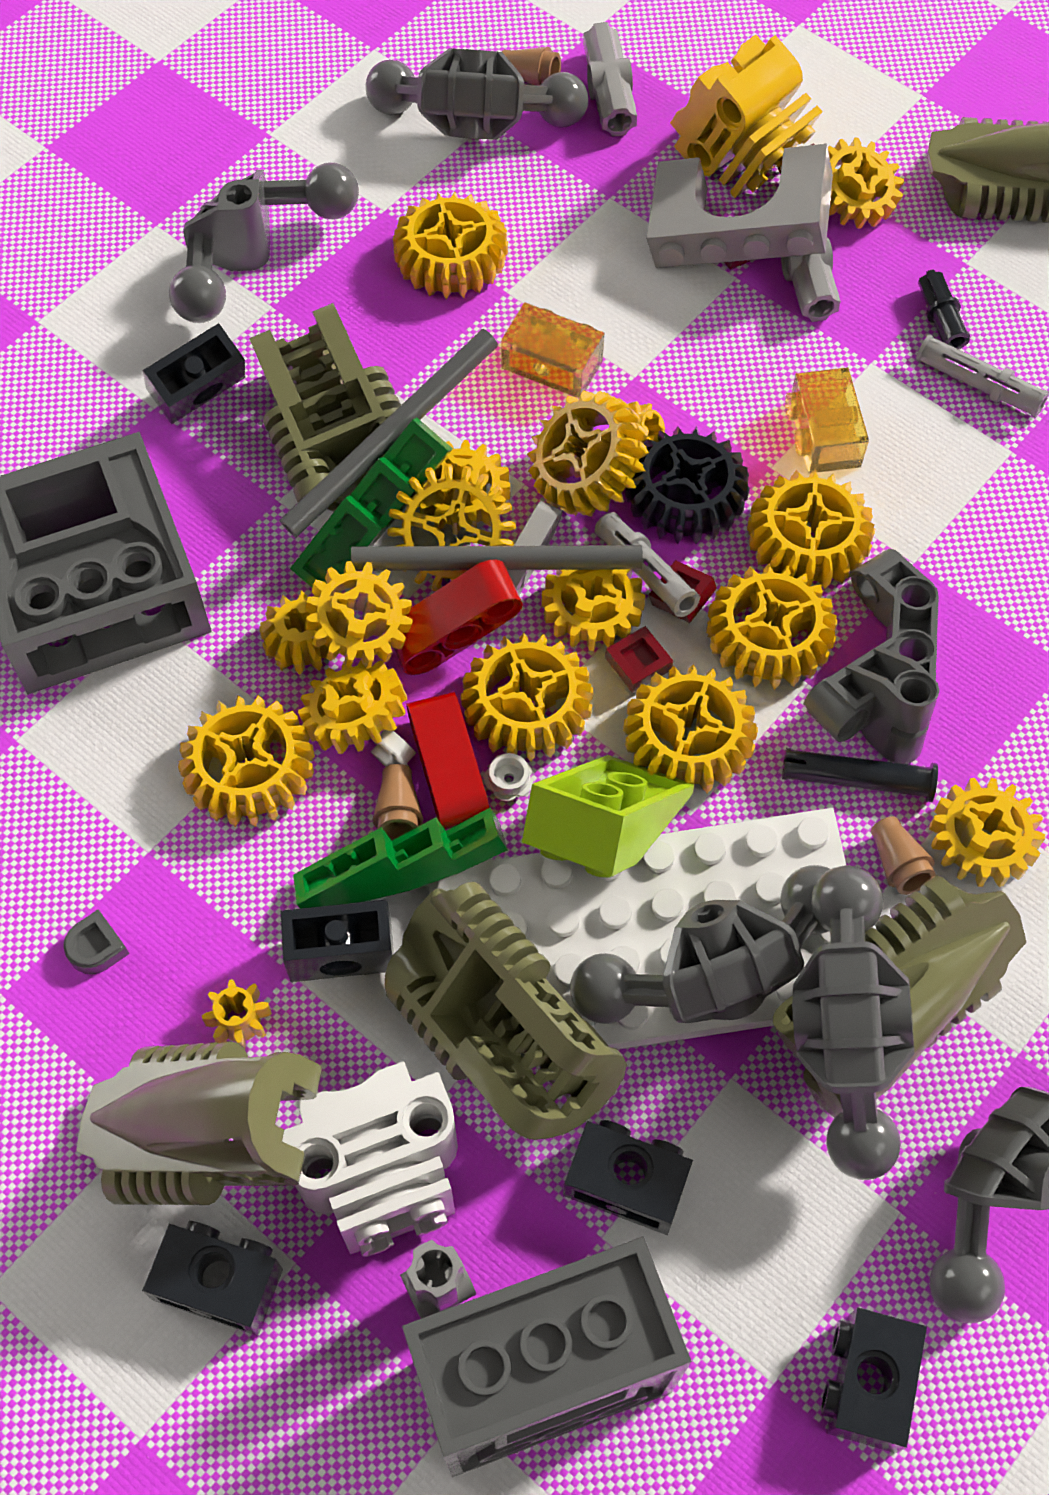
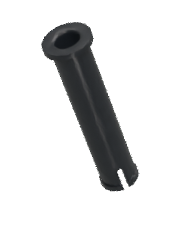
(861, 773)

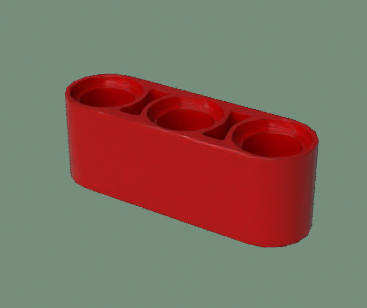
(458, 616)
(447, 759)

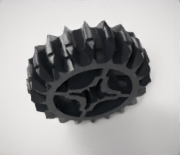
(680, 499)

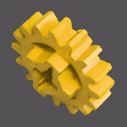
(860, 180)
(475, 511)
(595, 604)
(337, 610)
(352, 706)
(1012, 830)

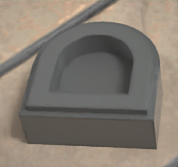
(93, 945)

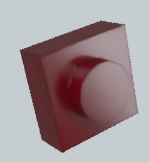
(696, 580)
(638, 658)

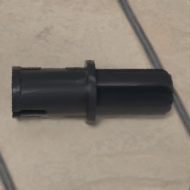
(943, 309)

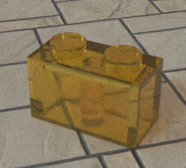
(552, 350)
(827, 420)

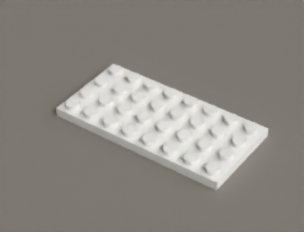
(636, 910)

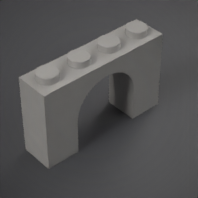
(786, 226)

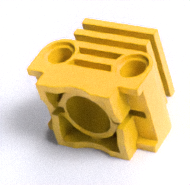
(743, 114)

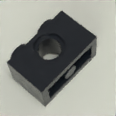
(194, 373)
(336, 940)
(647, 1203)
(179, 1272)
(897, 1352)

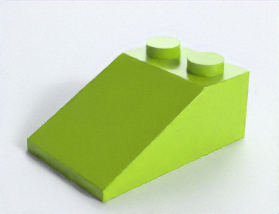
(602, 814)

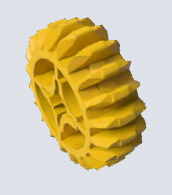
(450, 245)
(601, 458)
(462, 488)
(835, 516)
(763, 641)
(544, 677)
(658, 710)
(249, 786)

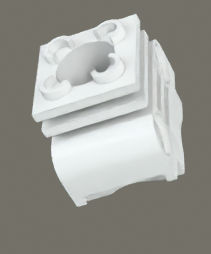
(381, 1170)

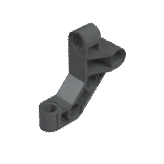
(893, 686)

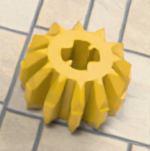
(287, 637)

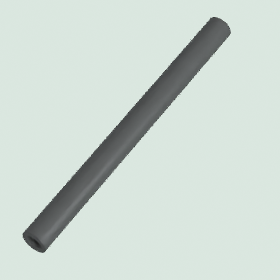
(386, 434)
(514, 557)

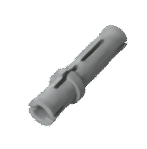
(1030, 398)
(675, 592)

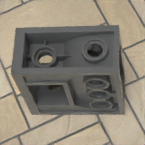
(90, 550)
(547, 1356)

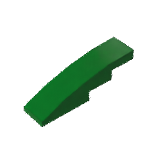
(365, 513)
(382, 867)

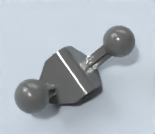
(474, 93)
(236, 231)
(717, 965)
(853, 1021)
(996, 1167)

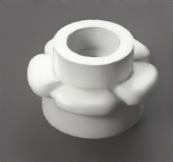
(392, 749)
(510, 765)

